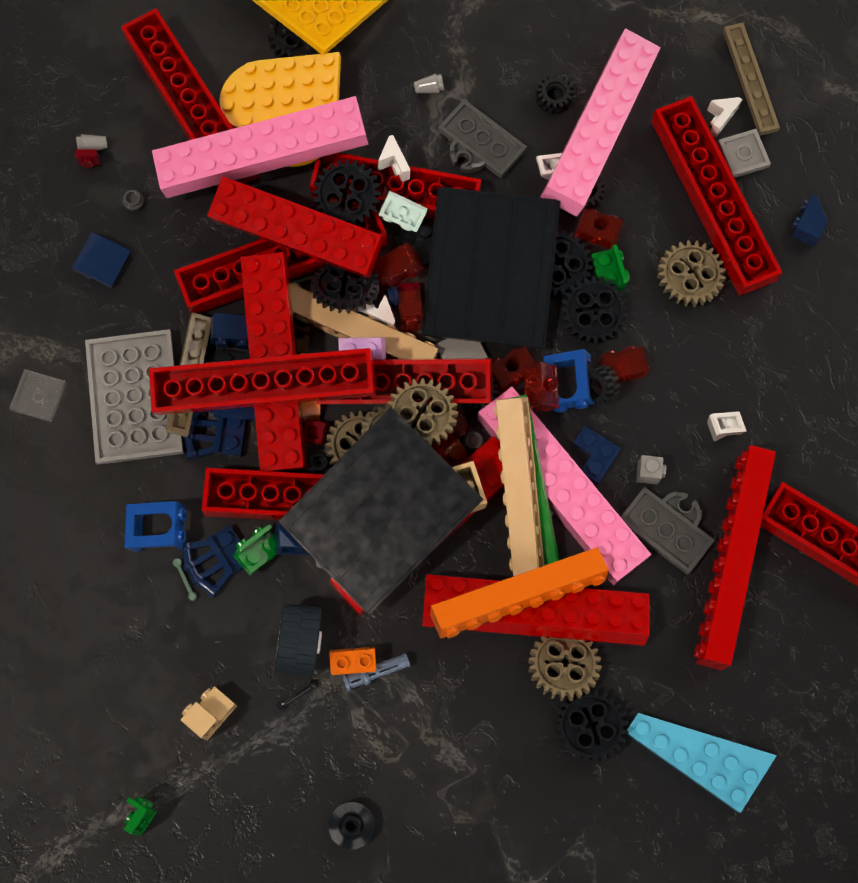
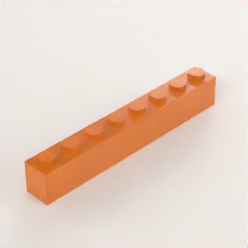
(518, 593)

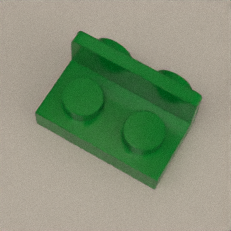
(610, 266)
(257, 550)
(141, 818)

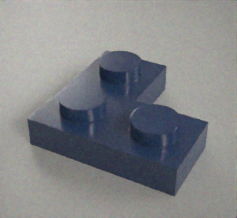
(601, 453)

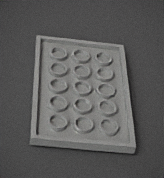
(122, 398)

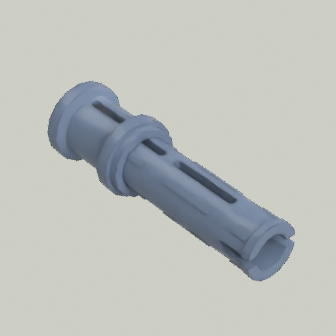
(382, 668)

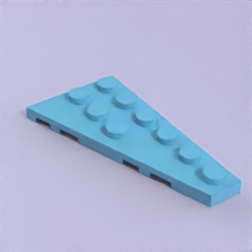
(716, 764)

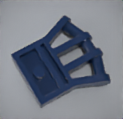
(227, 439)
(223, 547)

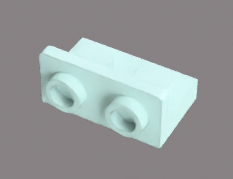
(402, 211)

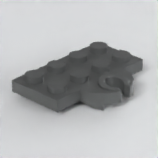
(480, 141)
(669, 528)

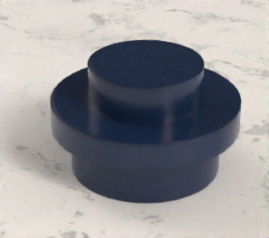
(392, 296)

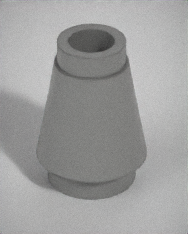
(429, 84)
(91, 142)

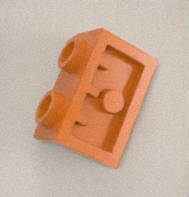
(352, 660)

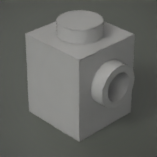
(650, 469)

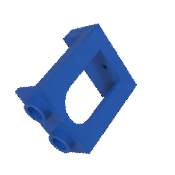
(580, 360)
(134, 526)

